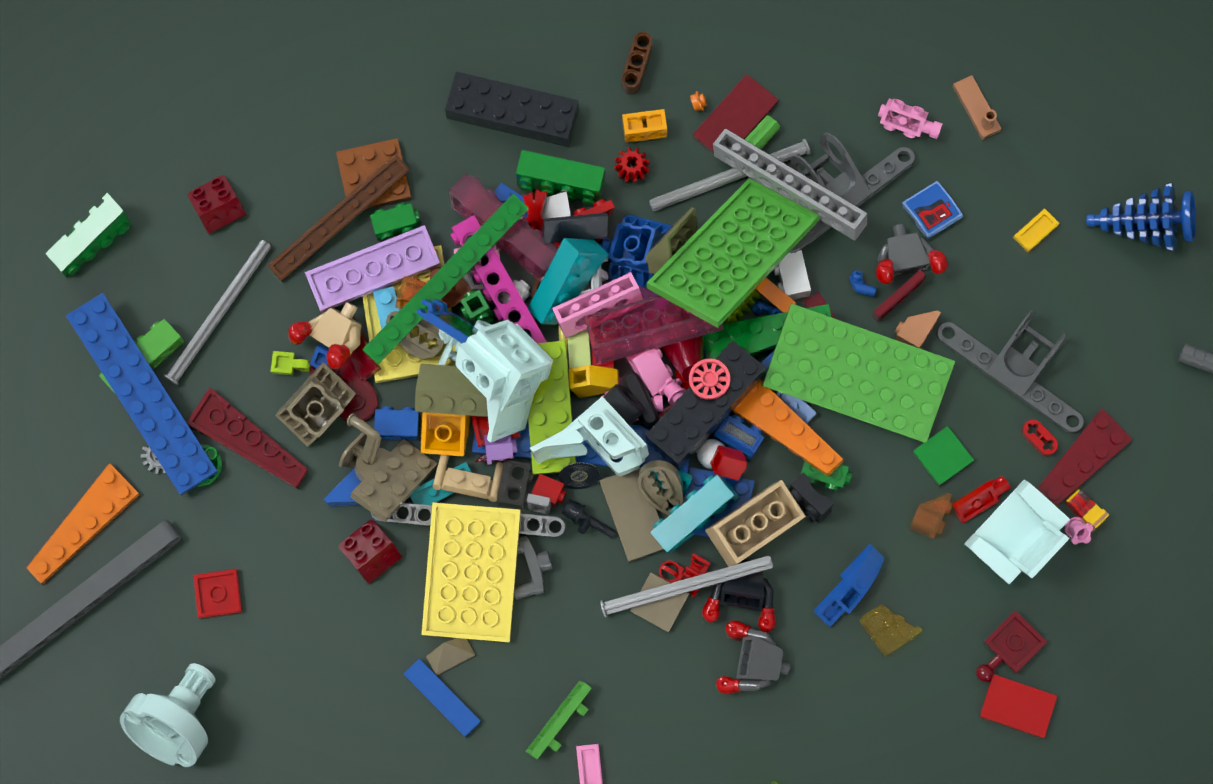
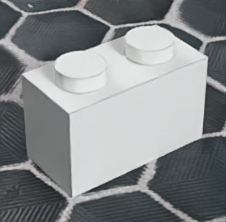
(793, 276)

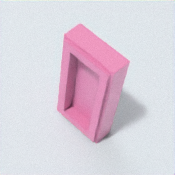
(589, 764)

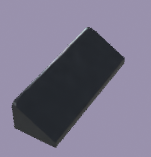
(576, 227)

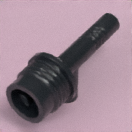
(574, 511)

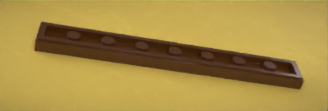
(338, 217)

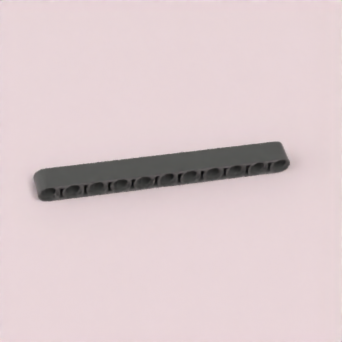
(87, 595)

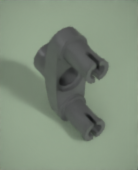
(537, 565)

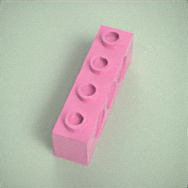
(608, 296)

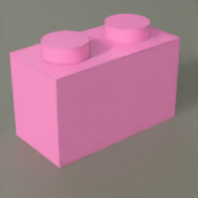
(650, 369)

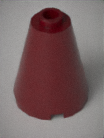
(685, 355)

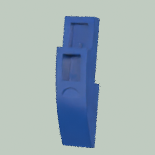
(855, 584)

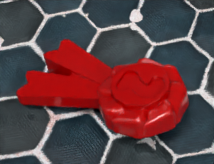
(535, 203)

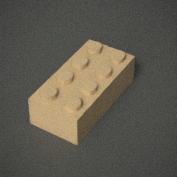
(755, 523)

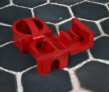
(693, 570)

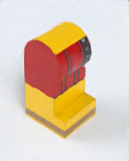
(1086, 509)

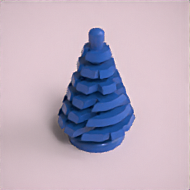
(1151, 218)

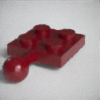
(1013, 644)

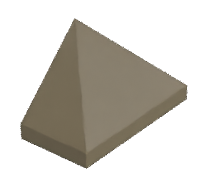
(450, 655)

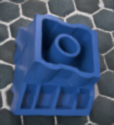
(630, 246)

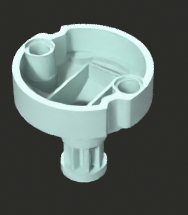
(167, 724)

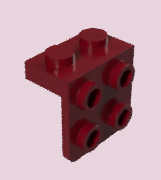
(216, 204)
(370, 551)

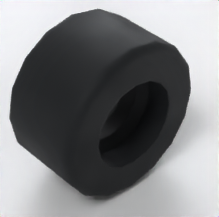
(624, 403)

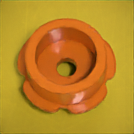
(698, 101)

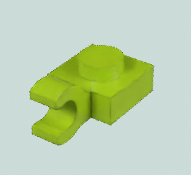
(285, 363)

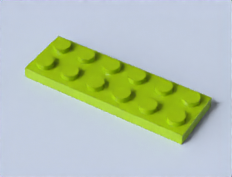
(551, 407)

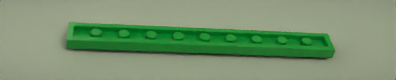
(446, 277)

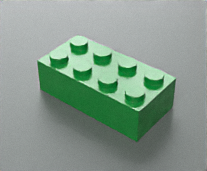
(559, 175)

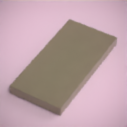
(631, 515)

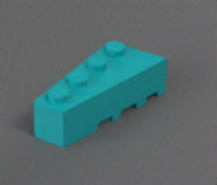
(566, 276)

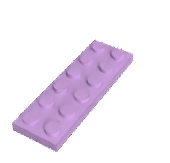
(372, 268)

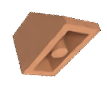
(917, 328)

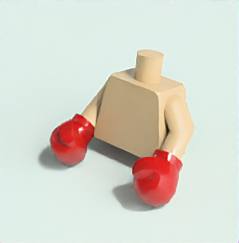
(333, 329)

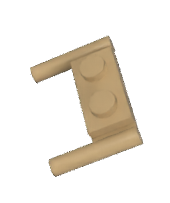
(467, 482)

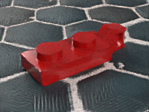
(980, 499)

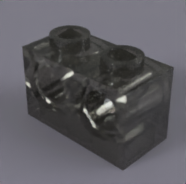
(509, 484)

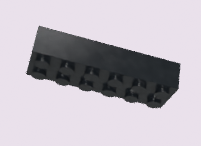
(512, 109)
(695, 419)

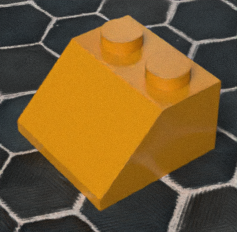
(444, 433)

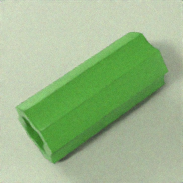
(763, 132)

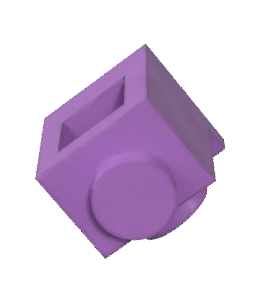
(500, 449)

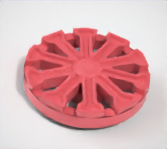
(709, 379)

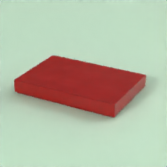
(1018, 706)

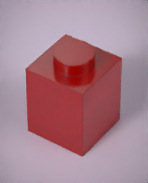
(728, 462)
(549, 488)

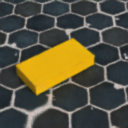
(1036, 230)

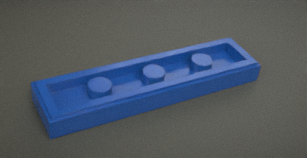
(442, 698)

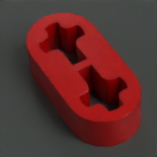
(1043, 434)

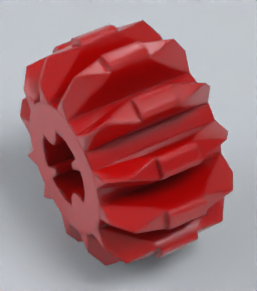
(632, 157)

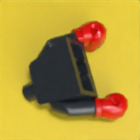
(745, 592)

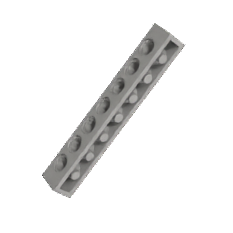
(790, 184)

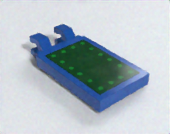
(446, 321)

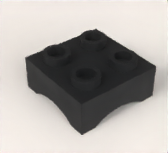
(815, 504)

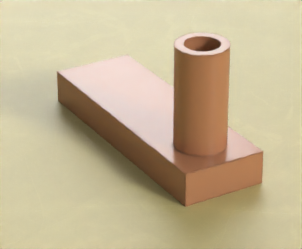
(977, 107)

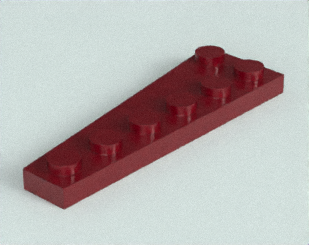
(234, 431)
(1090, 451)

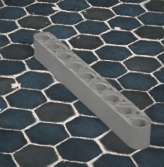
(544, 529)

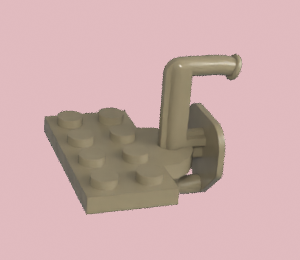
(384, 475)

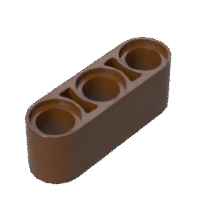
(637, 72)

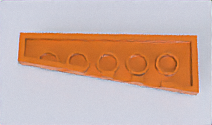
(776, 419)
(94, 511)

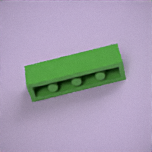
(156, 345)

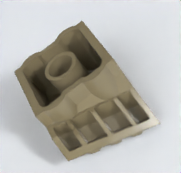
(315, 404)

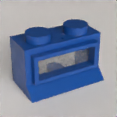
(739, 436)

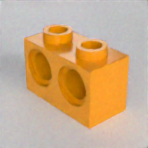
(644, 126)

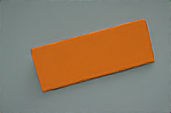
(775, 295)

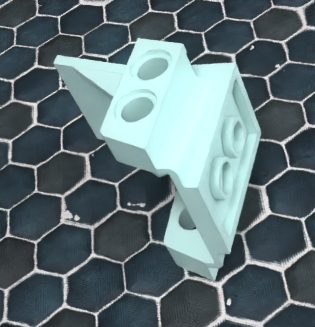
(507, 371)
(596, 426)
(1020, 534)

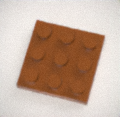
(361, 162)

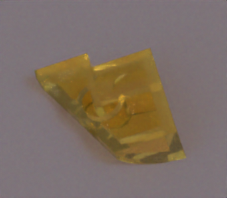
(888, 629)

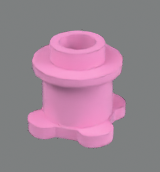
(672, 390)
(1078, 530)

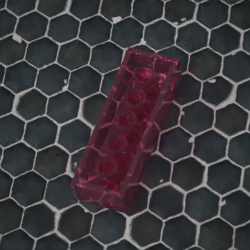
(519, 242)
(641, 328)

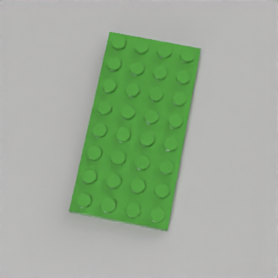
(733, 252)
(858, 373)

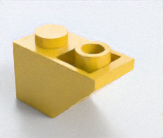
(592, 380)

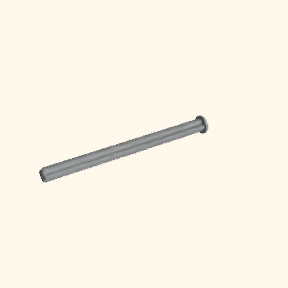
(721, 179)
(217, 312)
(686, 585)

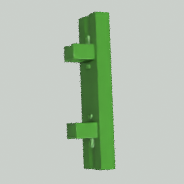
(556, 722)

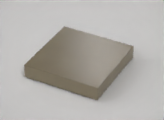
(661, 612)

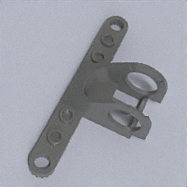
(849, 184)
(1015, 370)

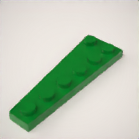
(751, 334)

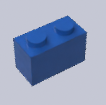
(397, 423)

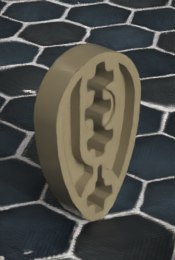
(412, 345)
(670, 480)

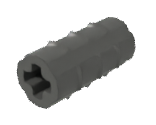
(1196, 358)

